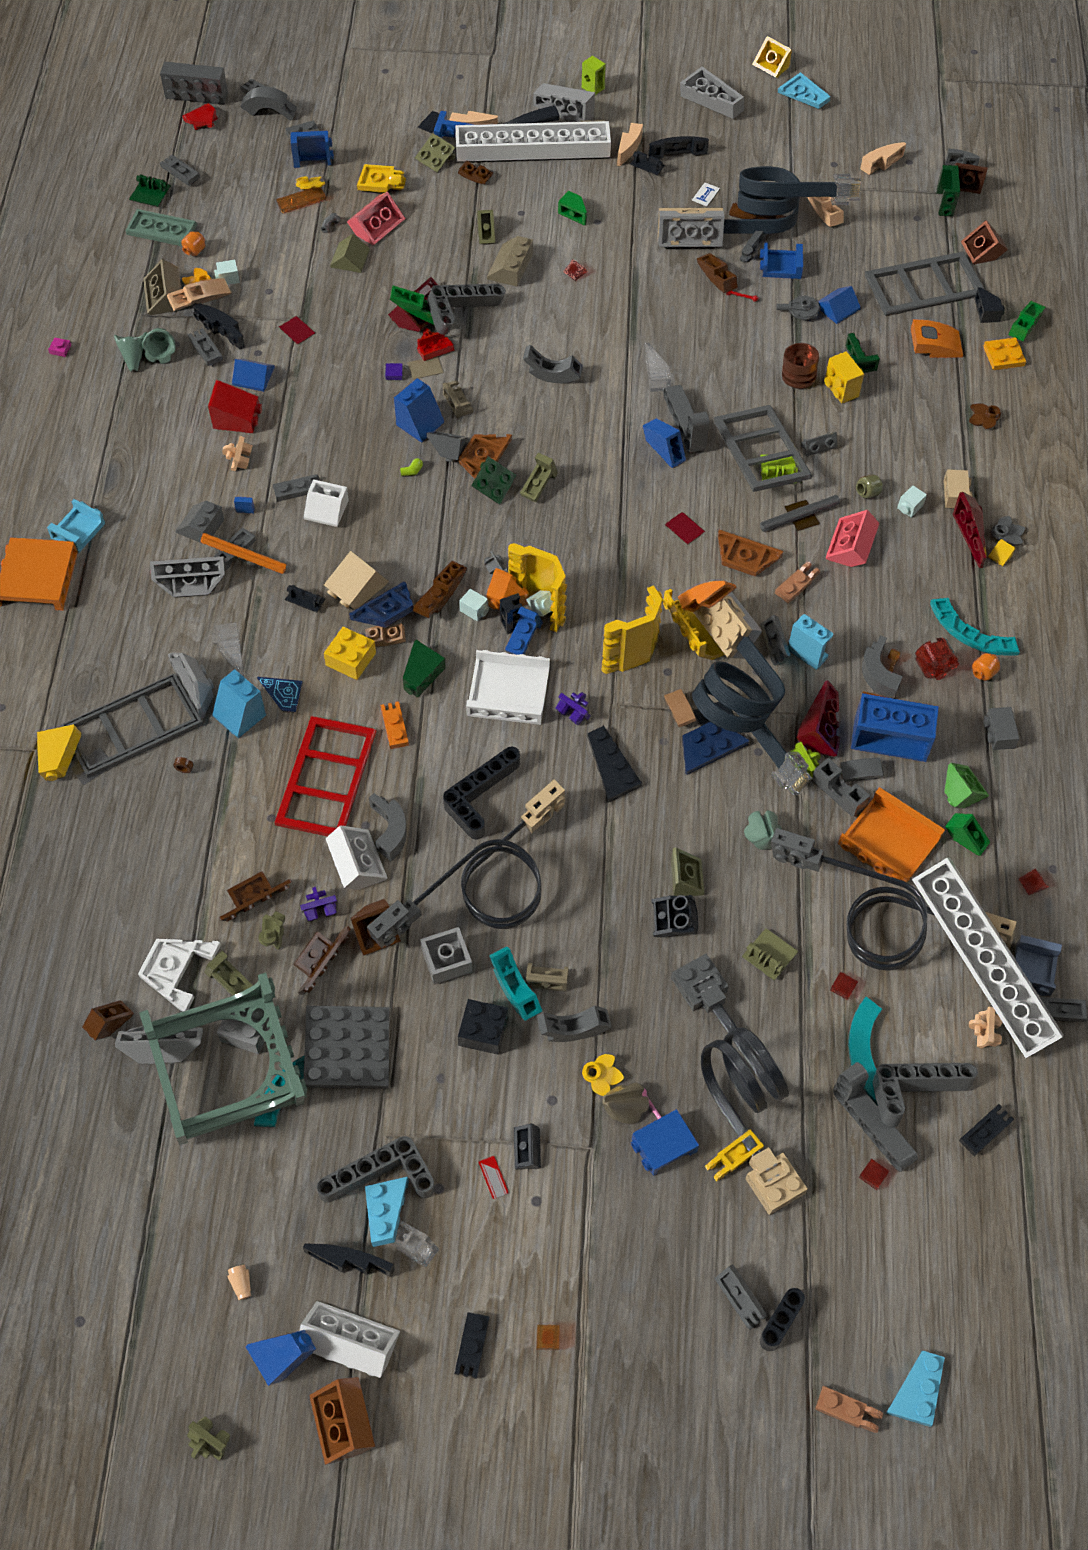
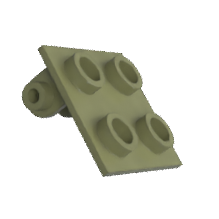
(435, 153)
(769, 954)

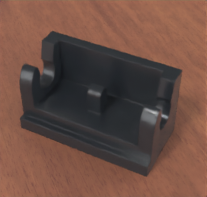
(509, 611)

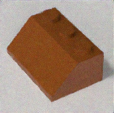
(342, 1420)

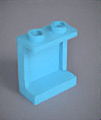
(78, 525)
(809, 641)

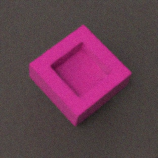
(59, 347)

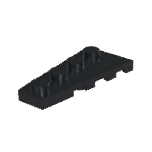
(615, 771)

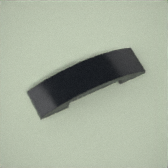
(678, 145)

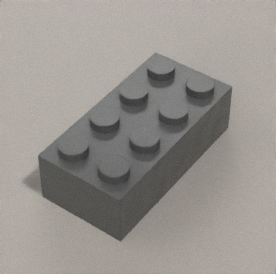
(194, 83)

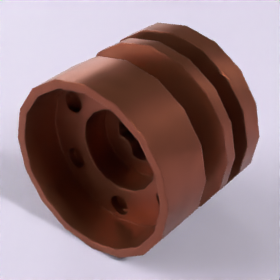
(800, 365)

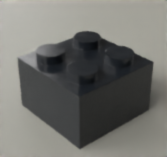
(483, 1026)

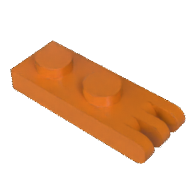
(394, 726)

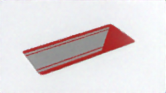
(493, 1177)

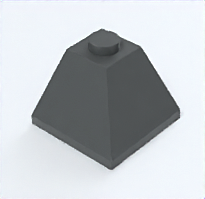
(447, 444)

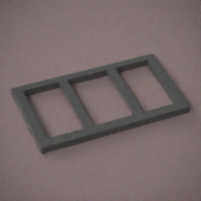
(920, 264)
(743, 464)
(144, 746)

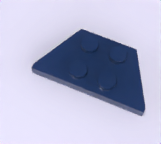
(385, 608)
(708, 745)

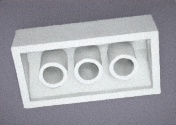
(350, 1339)

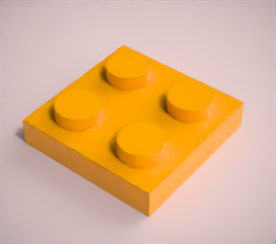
(1004, 353)

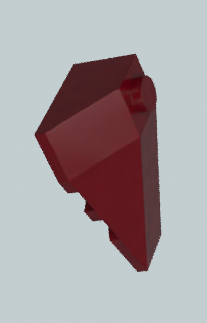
(970, 522)

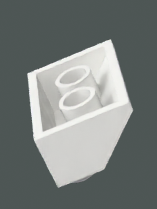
(355, 857)

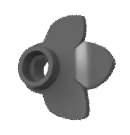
(1007, 531)

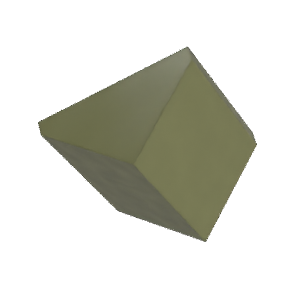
(350, 254)
(686, 874)

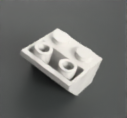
(325, 503)

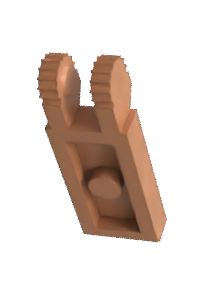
(796, 583)
(847, 1409)

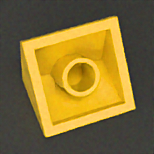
(773, 57)

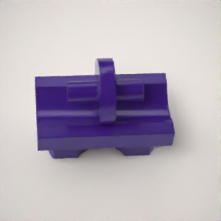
(579, 712)
(328, 903)

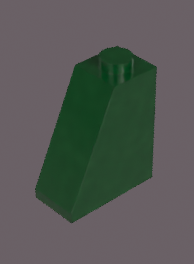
(422, 668)

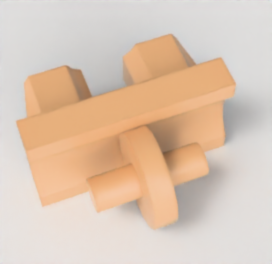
(235, 452)
(984, 1028)

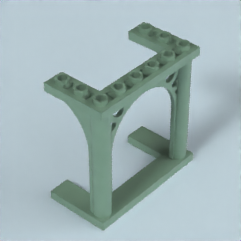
(256, 997)

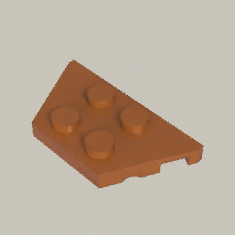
(480, 448)
(746, 554)

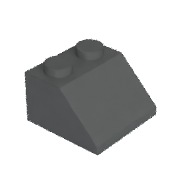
(201, 519)

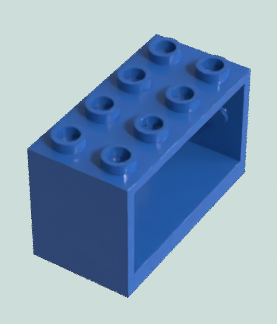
(894, 727)

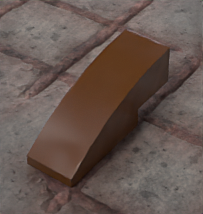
(718, 272)

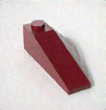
(405, 319)
(820, 724)

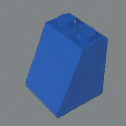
(417, 410)

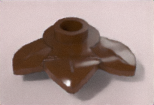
(984, 415)

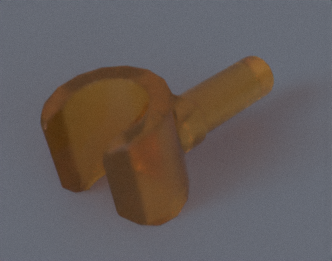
(894, 656)

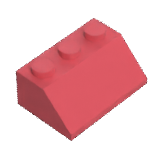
(376, 219)
(853, 539)

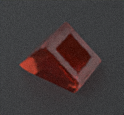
(575, 270)
(1033, 882)

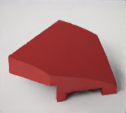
(201, 116)
(433, 345)

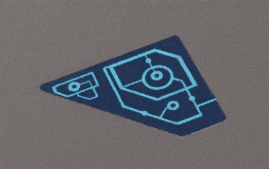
(283, 692)

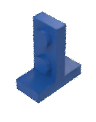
(446, 127)
(523, 631)

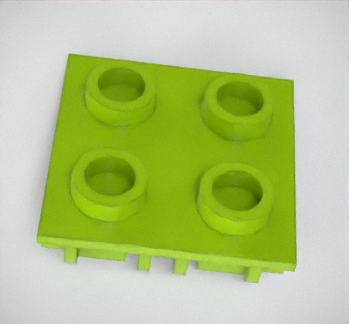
(778, 468)

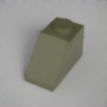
(485, 224)

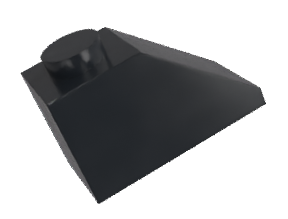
(988, 306)

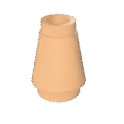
(240, 1281)

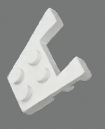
(168, 963)

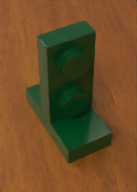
(865, 363)

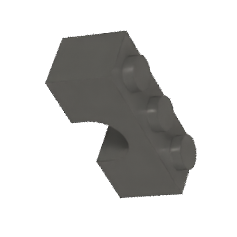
(829, 779)

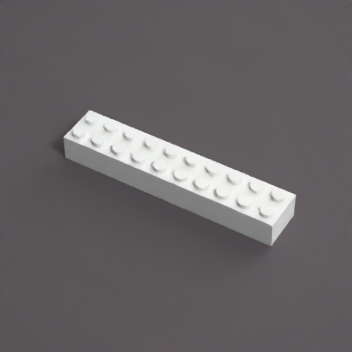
(533, 141)
(988, 957)

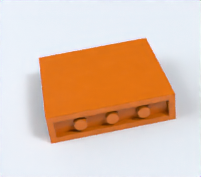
(37, 571)
(891, 837)

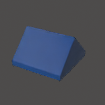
(840, 304)
(251, 374)

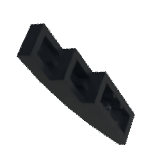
(541, 115)
(339, 1257)

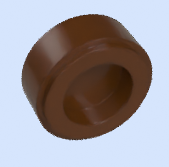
(183, 765)

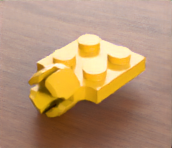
(380, 178)

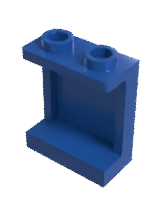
(311, 147)
(782, 262)
(664, 1142)

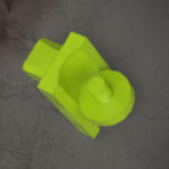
(810, 757)

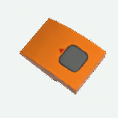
(936, 339)

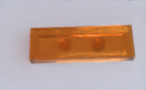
(300, 199)

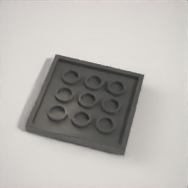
(346, 1047)

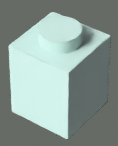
(228, 271)
(911, 501)
(540, 602)
(474, 605)

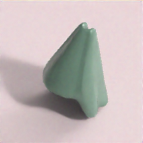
(159, 345)
(131, 349)
(761, 829)

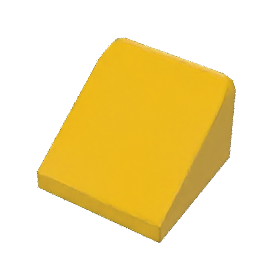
(1002, 552)

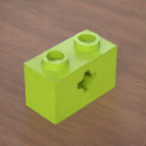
(593, 75)

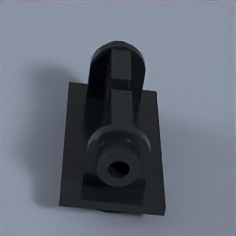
(650, 165)
(304, 598)

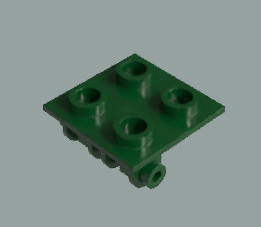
(149, 190)
(493, 480)

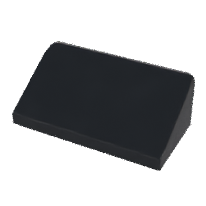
(527, 1147)

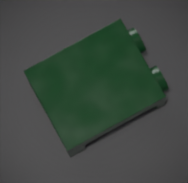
(950, 188)

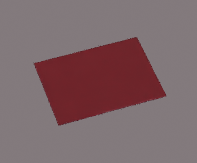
(296, 330)
(684, 528)

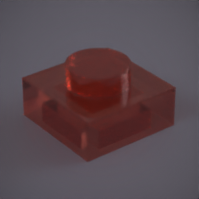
(844, 985)
(874, 1174)

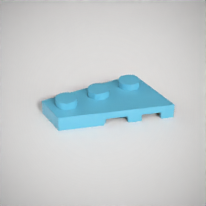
(805, 91)
(384, 1209)
(920, 1390)

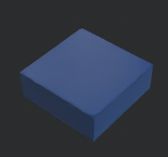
(244, 505)

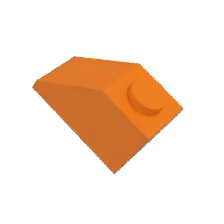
(504, 585)

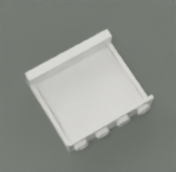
(508, 687)

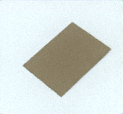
(423, 368)

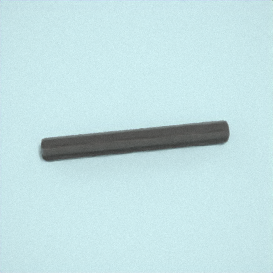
(799, 513)

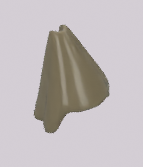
(626, 1103)

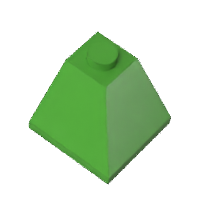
(963, 786)

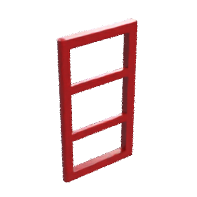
(304, 752)

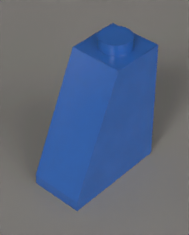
(665, 441)
(280, 1355)

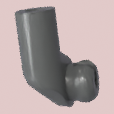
(328, 220)

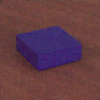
(394, 371)

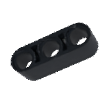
(789, 1311)

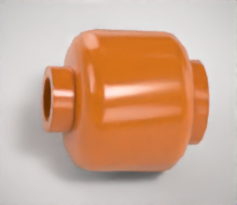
(193, 243)
(986, 666)

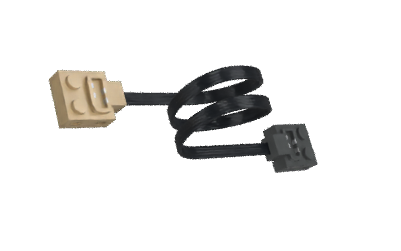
(802, 854)
(401, 916)
(772, 1177)

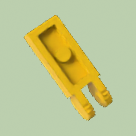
(734, 1155)

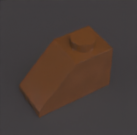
(106, 1019)

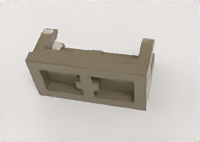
(456, 399)
(547, 978)

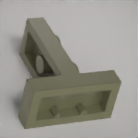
(539, 477)
(227, 974)

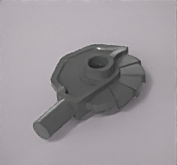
(802, 307)

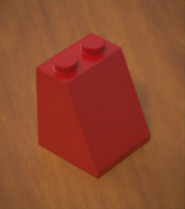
(233, 408)

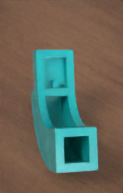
(513, 985)

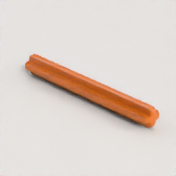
(243, 553)

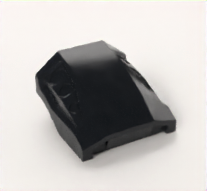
(675, 915)

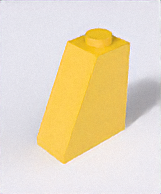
(56, 751)

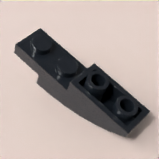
(218, 321)

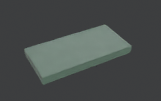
(159, 227)

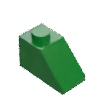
(572, 207)
(968, 832)

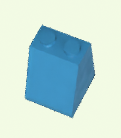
(238, 704)

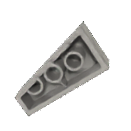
(712, 93)
(570, 102)

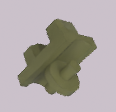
(272, 930)
(204, 1442)

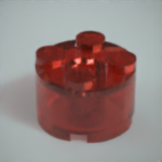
(936, 658)

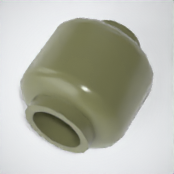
(869, 486)

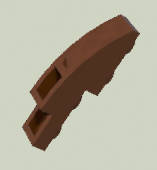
(441, 591)

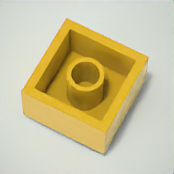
(844, 377)
(349, 653)

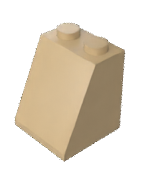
(354, 582)

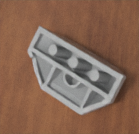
(188, 576)
(193, 681)
(173, 1048)

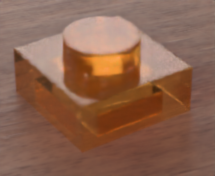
(548, 1337)

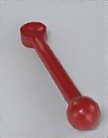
(754, 298)

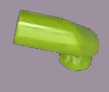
(413, 469)

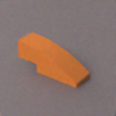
(705, 595)

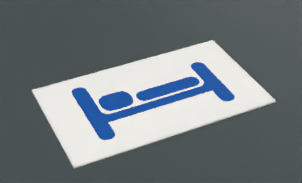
(705, 194)

